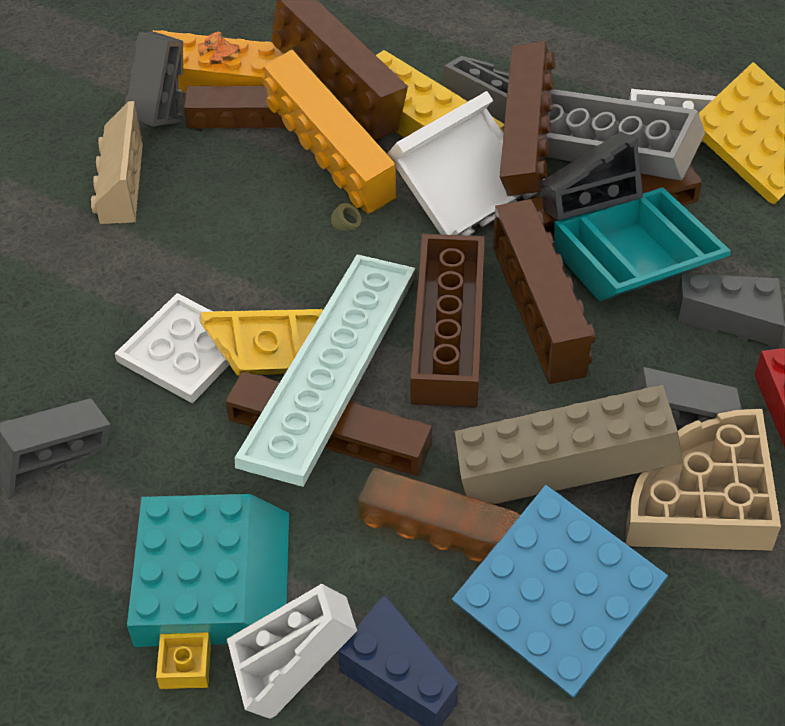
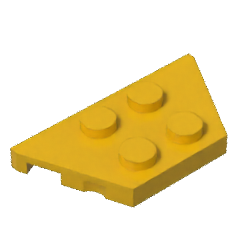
(259, 340)

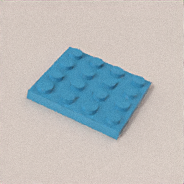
(560, 590)

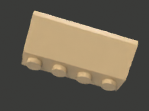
(118, 168)

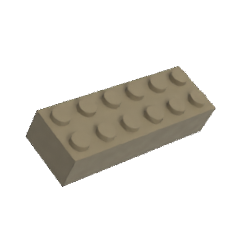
(569, 446)

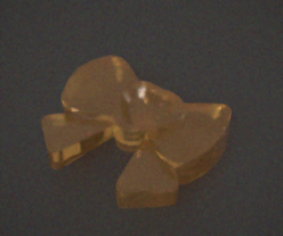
(223, 49)

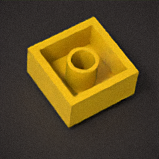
(183, 660)

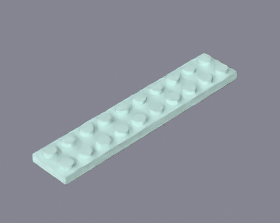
(325, 372)

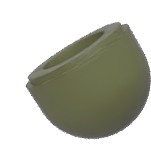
(338, 220)

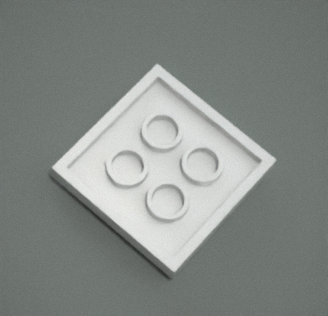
(175, 350)

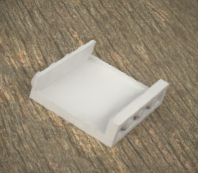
(456, 168)

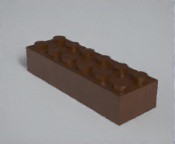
(342, 64)
(542, 292)
(448, 321)

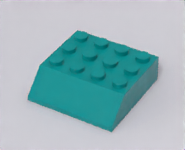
(635, 244)
(206, 566)

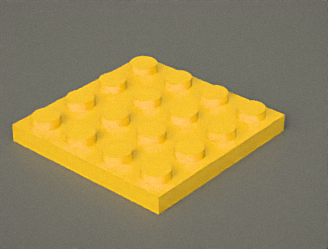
(749, 130)

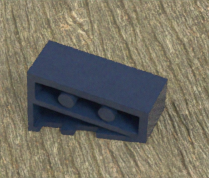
(399, 666)

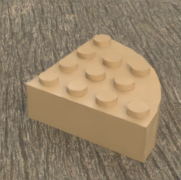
(717, 495)

